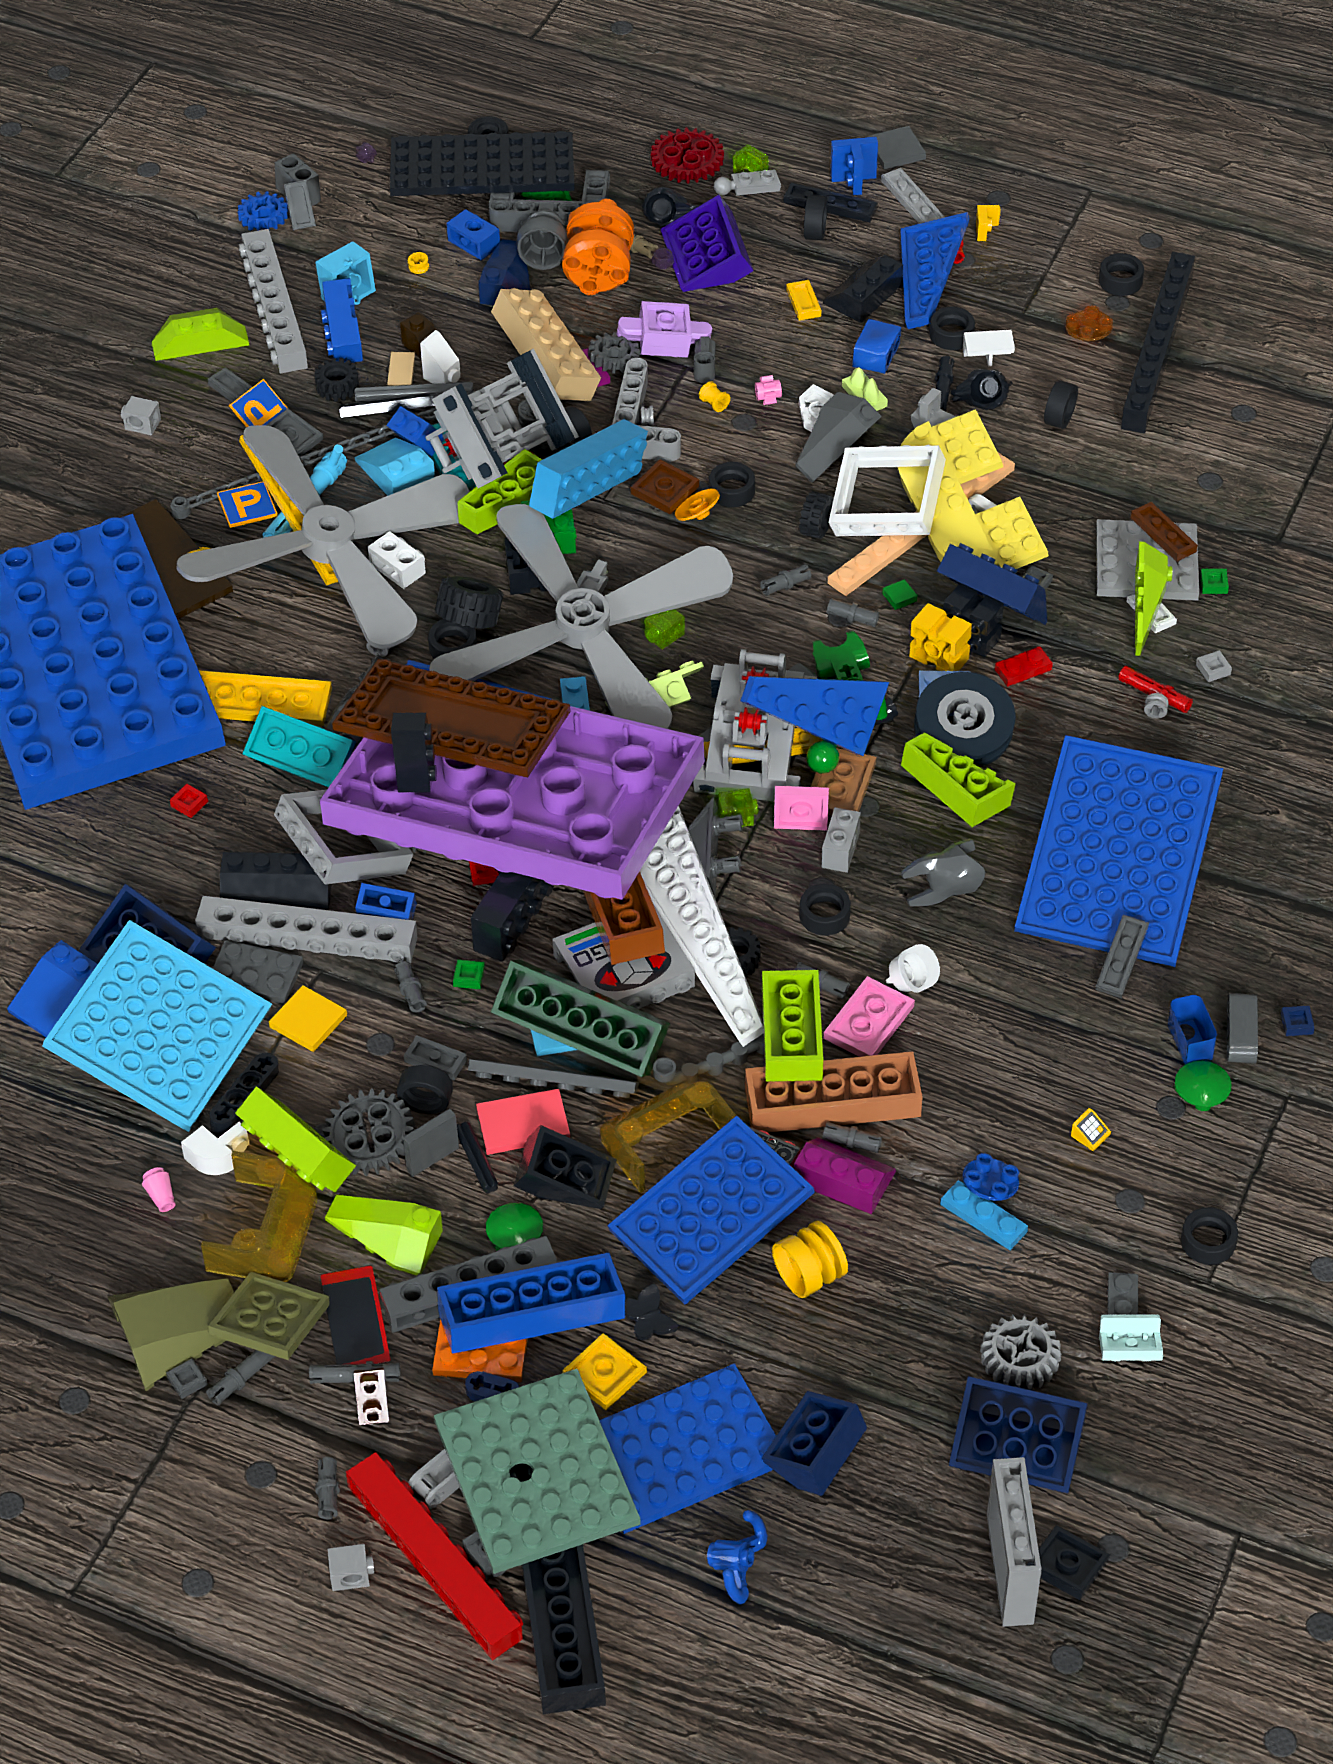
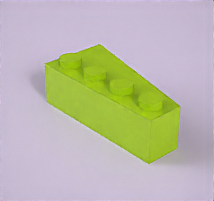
(955, 779)

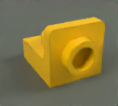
(986, 218)

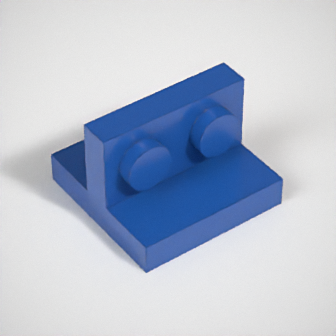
(854, 161)

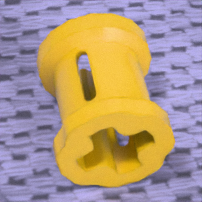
(712, 395)

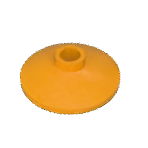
(697, 505)

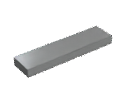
(911, 196)

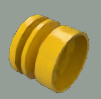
(810, 1259)

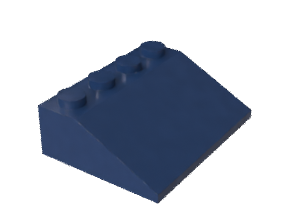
(997, 582)
(139, 909)
(1019, 1423)

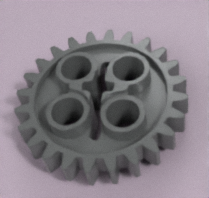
(392, 1126)

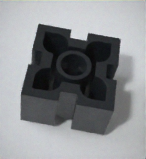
(520, 575)
(981, 613)

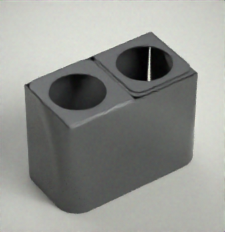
(293, 169)

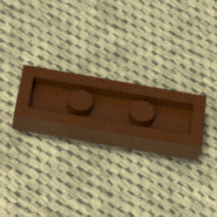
(1164, 531)

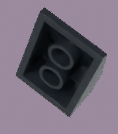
(564, 1170)

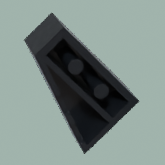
(413, 752)

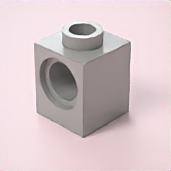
(141, 415)
(349, 1567)

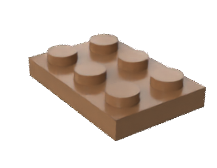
(847, 781)

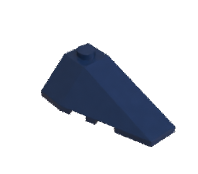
(503, 271)

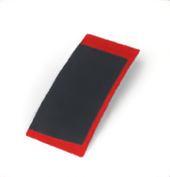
(355, 1316)

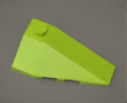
(1150, 586)

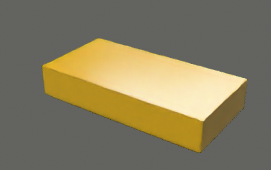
(803, 300)

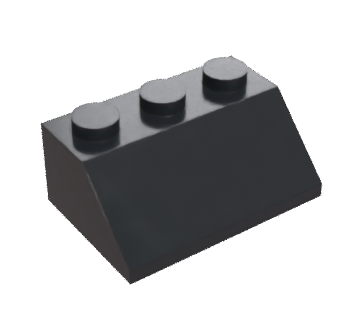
(867, 288)

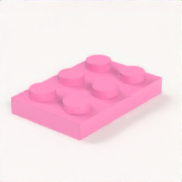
(869, 1018)

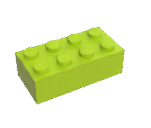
(792, 1025)
(294, 1141)

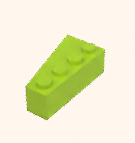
(480, 506)

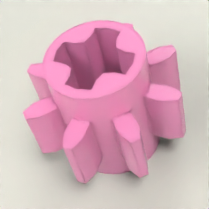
(768, 390)

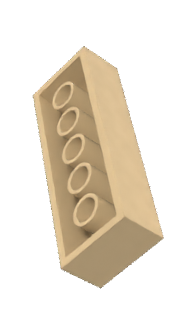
(535, 325)

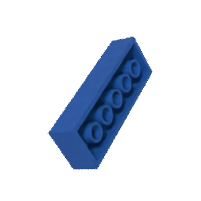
(531, 1302)

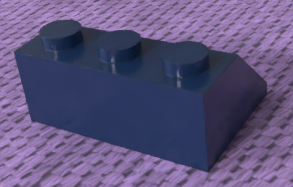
(815, 1442)

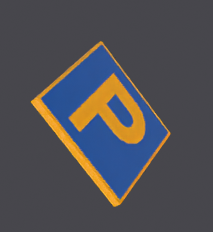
(258, 405)
(247, 504)

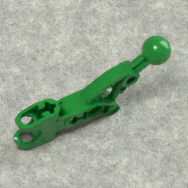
(842, 664)

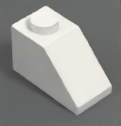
(439, 360)

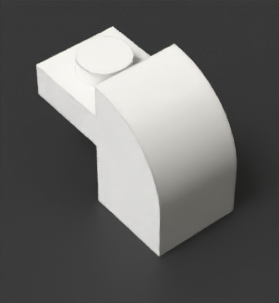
(213, 1154)

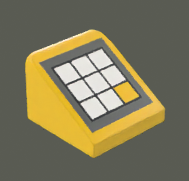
(1090, 1130)

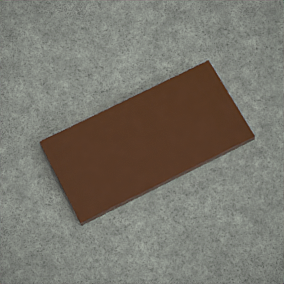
(467, 717)

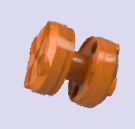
(598, 247)

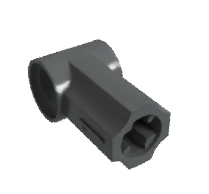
(704, 360)

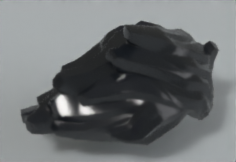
(665, 206)
(983, 389)

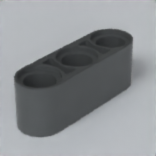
(1242, 1028)

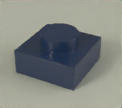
(1297, 1020)

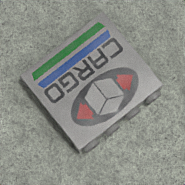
(630, 982)

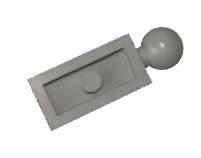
(748, 183)

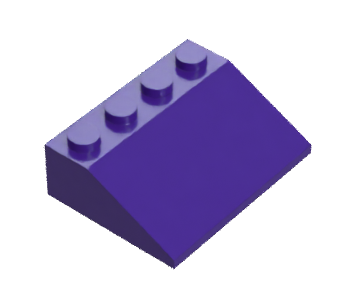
(707, 247)

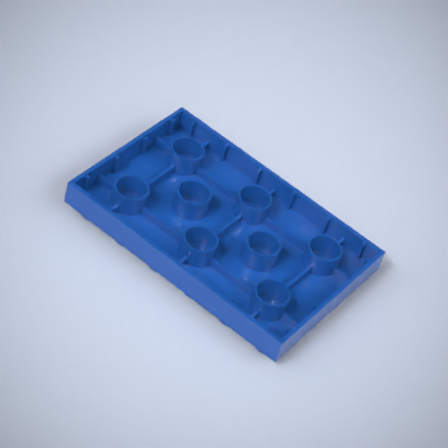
(94, 666)

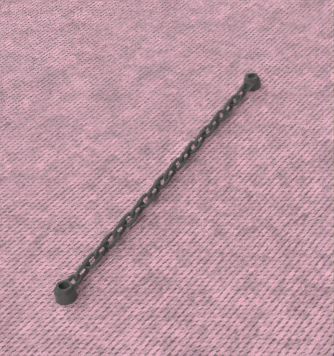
(181, 507)

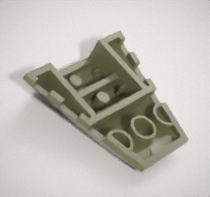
(169, 1324)

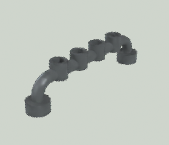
(665, 1068)

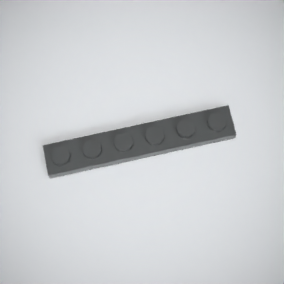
(541, 1076)

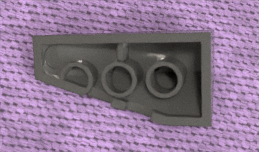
(838, 427)

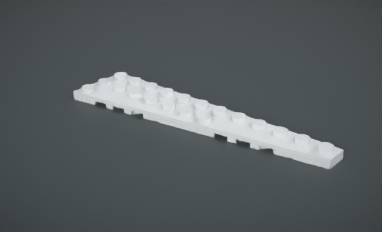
(693, 917)

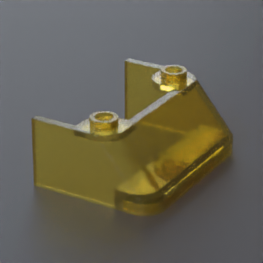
(629, 1127)
(279, 1242)

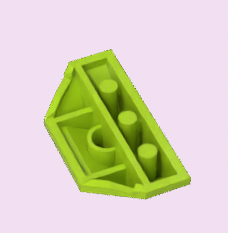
(198, 333)

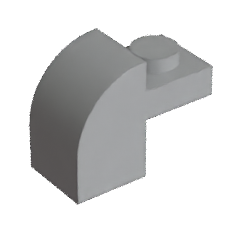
(930, 410)

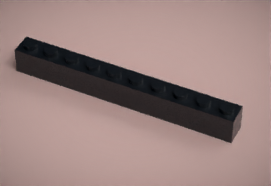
(1158, 343)

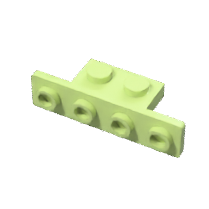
(672, 686)

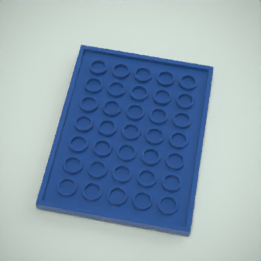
(1119, 841)

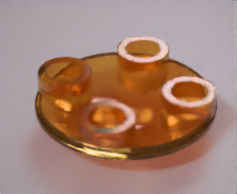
(1089, 324)

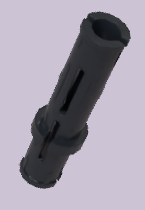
(944, 379)

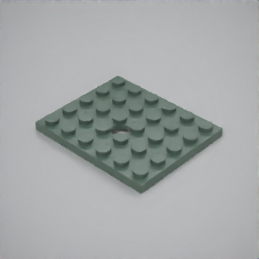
(574, 1480)

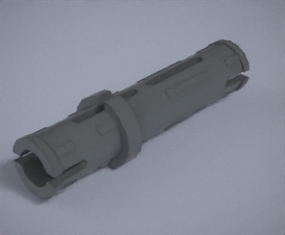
(345, 1372)
(236, 1377)

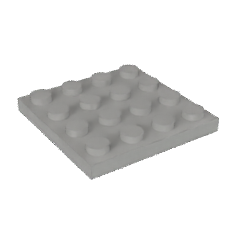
(1117, 555)

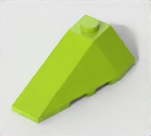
(393, 1229)

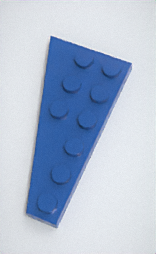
(927, 262)
(827, 708)

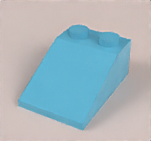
(396, 465)

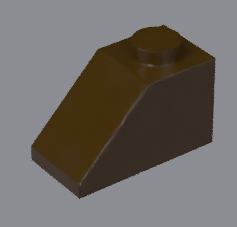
(414, 331)

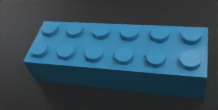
(588, 468)

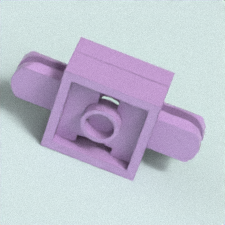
(663, 329)

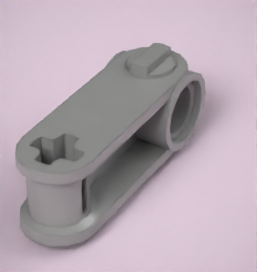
(435, 1480)

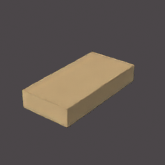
(401, 368)

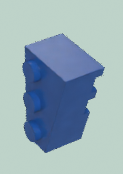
(341, 321)

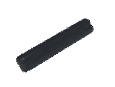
(477, 1158)

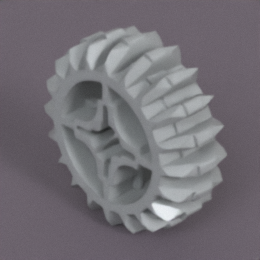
(1031, 1364)

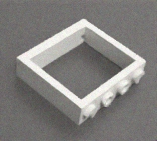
(886, 523)

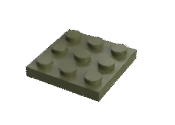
(269, 1315)

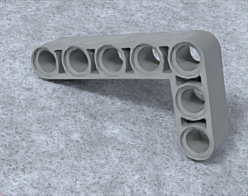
(661, 442)

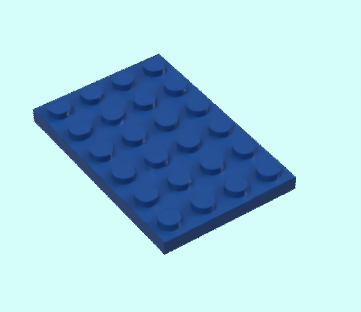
(711, 1209)
(689, 1443)

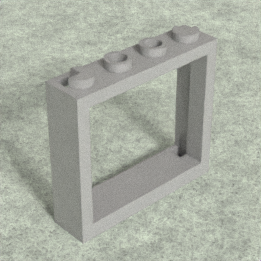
(290, 813)
(1013, 1542)

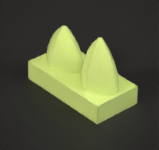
(861, 386)

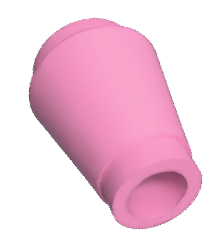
(159, 1188)

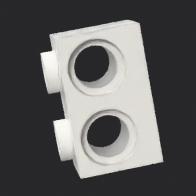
(396, 559)

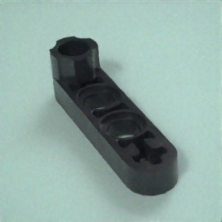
(222, 1121)

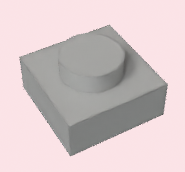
(1213, 666)

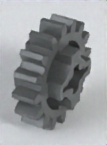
(612, 352)

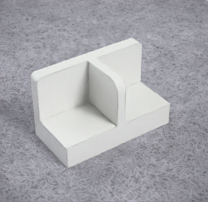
(988, 344)

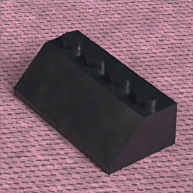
(273, 880)

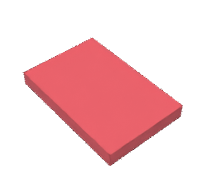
(512, 1120)

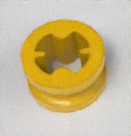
(417, 257)

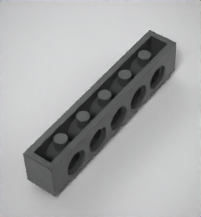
(423, 1287)

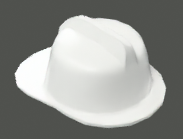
(914, 969)

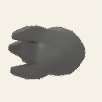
(947, 873)

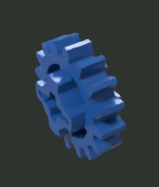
(260, 211)

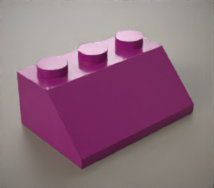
(843, 1174)

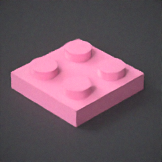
(801, 808)

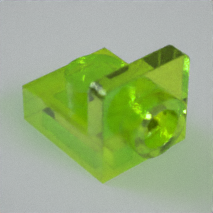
(750, 159)

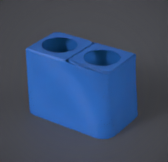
(876, 346)
(1192, 1011)

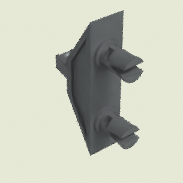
(705, 834)

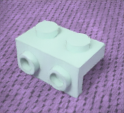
(1130, 1337)

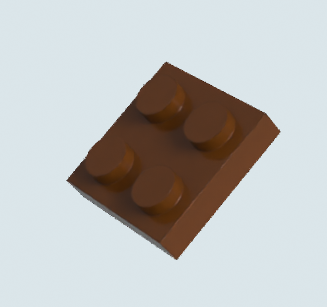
(664, 486)

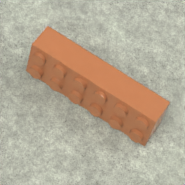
(850, 1093)

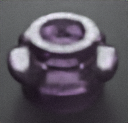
(366, 153)
(663, 258)

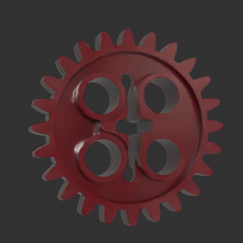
(687, 155)

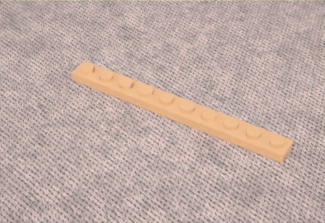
(890, 547)

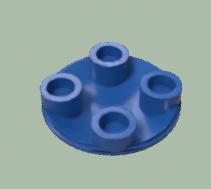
(991, 1178)

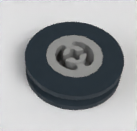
(968, 697)

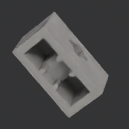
(841, 839)

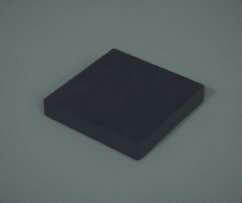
(1070, 1562)

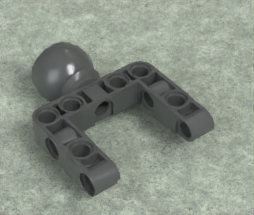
(543, 222)

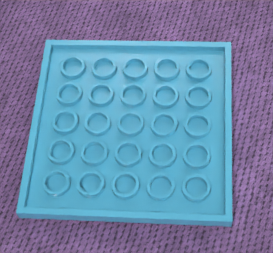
(157, 1025)

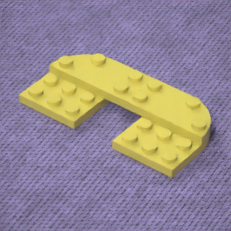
(998, 532)

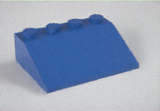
(51, 987)

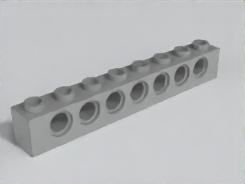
(273, 301)
(306, 929)

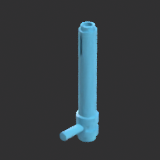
(323, 475)

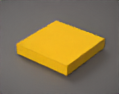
(308, 1018)
(607, 1370)

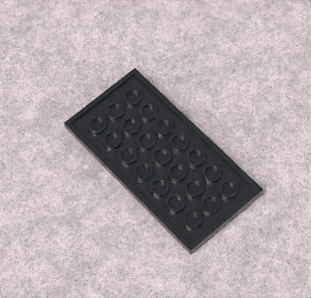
(481, 163)

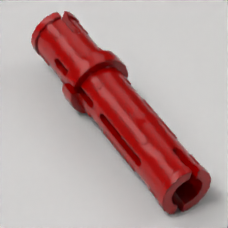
(1151, 686)

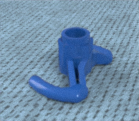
(737, 1557)

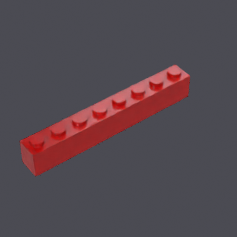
(435, 1556)

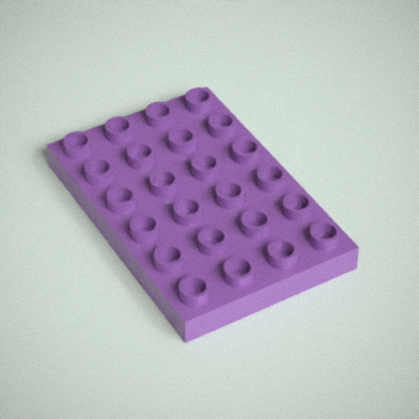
(574, 822)

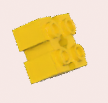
(940, 639)

